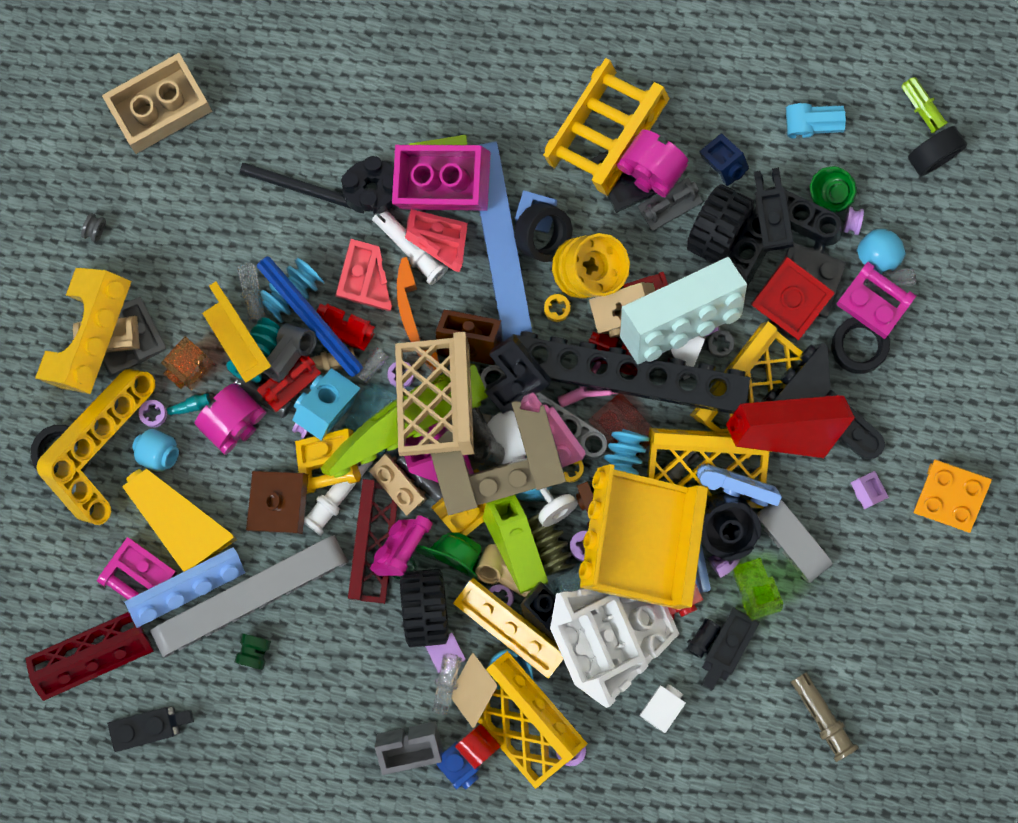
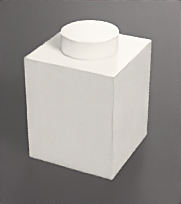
(663, 707)

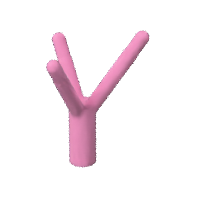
(581, 392)

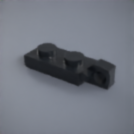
(728, 647)
(147, 727)

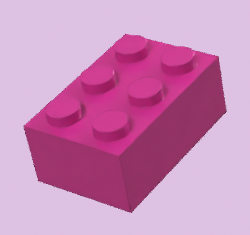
(441, 177)

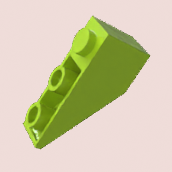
(515, 542)

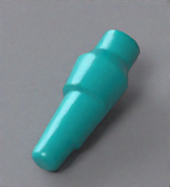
(191, 404)

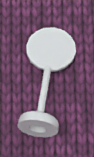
(507, 433)

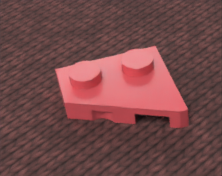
(364, 277)

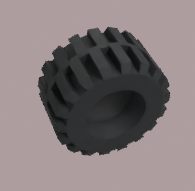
(719, 224)
(424, 608)

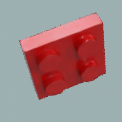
(792, 298)

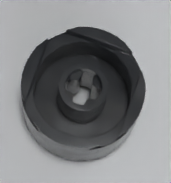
(743, 527)

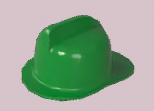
(455, 551)

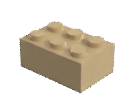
(157, 103)

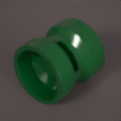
(252, 651)

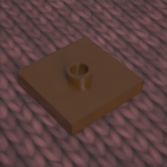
(277, 502)

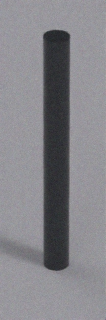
(293, 184)

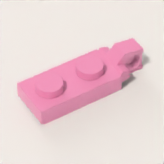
(566, 443)

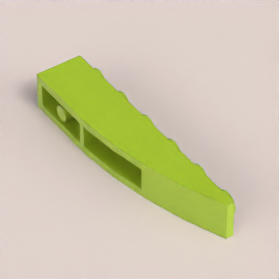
(382, 430)

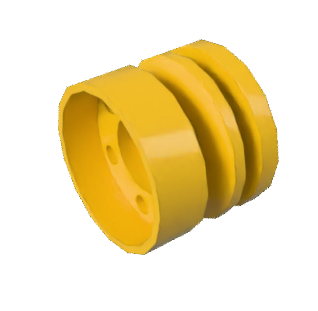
(591, 266)

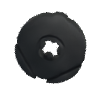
(365, 172)

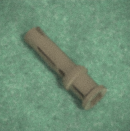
(830, 728)

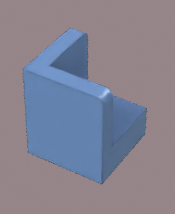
(529, 199)

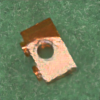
(186, 364)

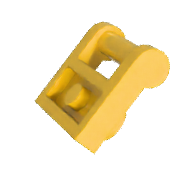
(314, 453)

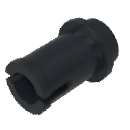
(703, 638)

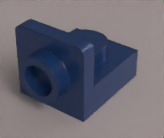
(725, 159)

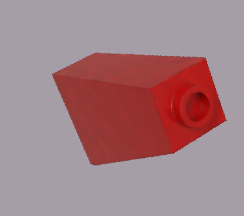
(791, 425)

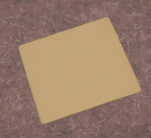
(473, 690)

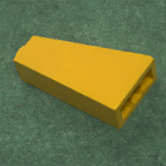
(179, 524)

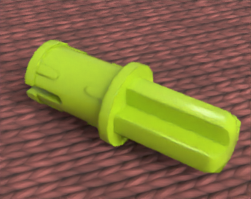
(923, 104)

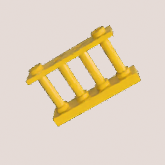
(606, 173)

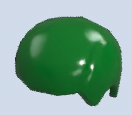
(840, 184)

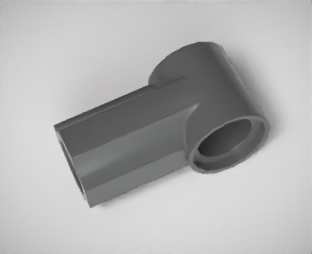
(291, 344)

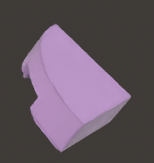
(721, 566)

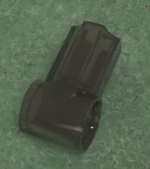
(482, 439)

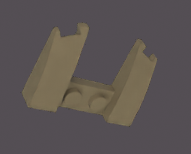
(537, 471)

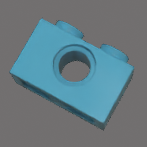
(325, 403)

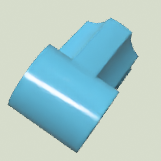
(809, 120)

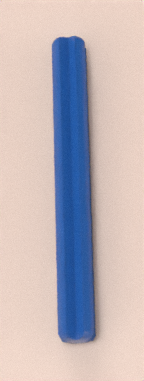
(309, 316)

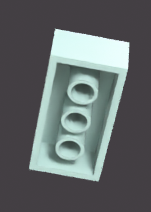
(683, 311)

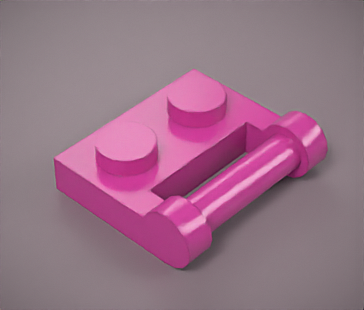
(871, 308)
(399, 546)
(139, 565)

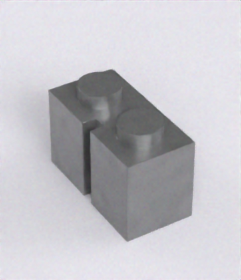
(410, 750)

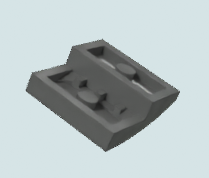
(149, 340)

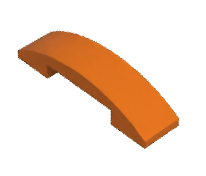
(406, 284)

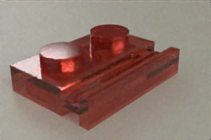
(620, 415)

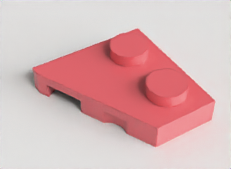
(438, 236)

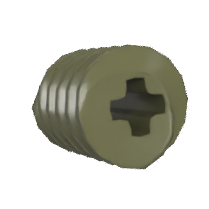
(549, 546)

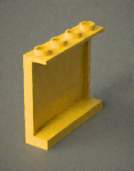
(643, 538)

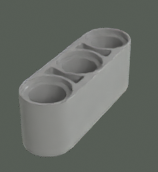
(795, 540)

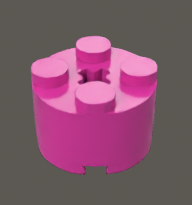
(653, 163)
(230, 418)

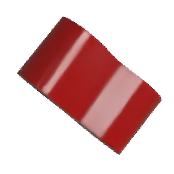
(477, 746)

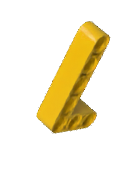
(90, 443)

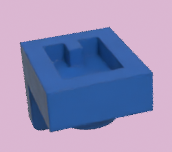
(457, 768)

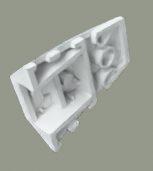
(608, 639)

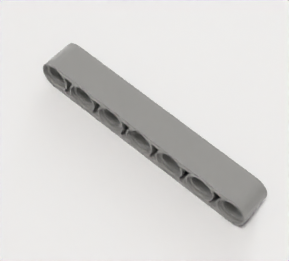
(248, 595)

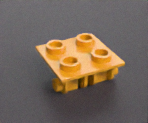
(952, 495)

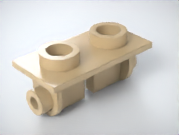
(397, 484)

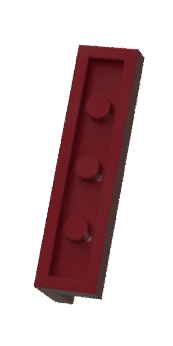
(361, 545)
(89, 659)

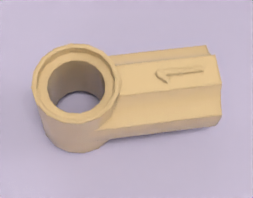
(493, 569)

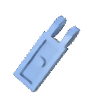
(737, 484)

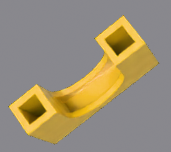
(80, 362)

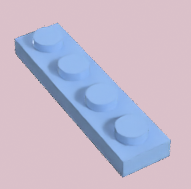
(184, 587)

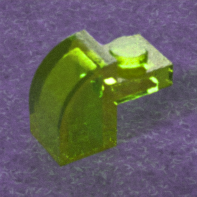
(757, 590)

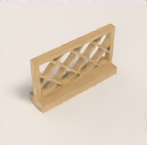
(460, 396)

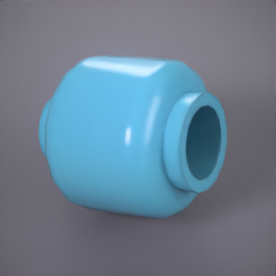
(155, 450)

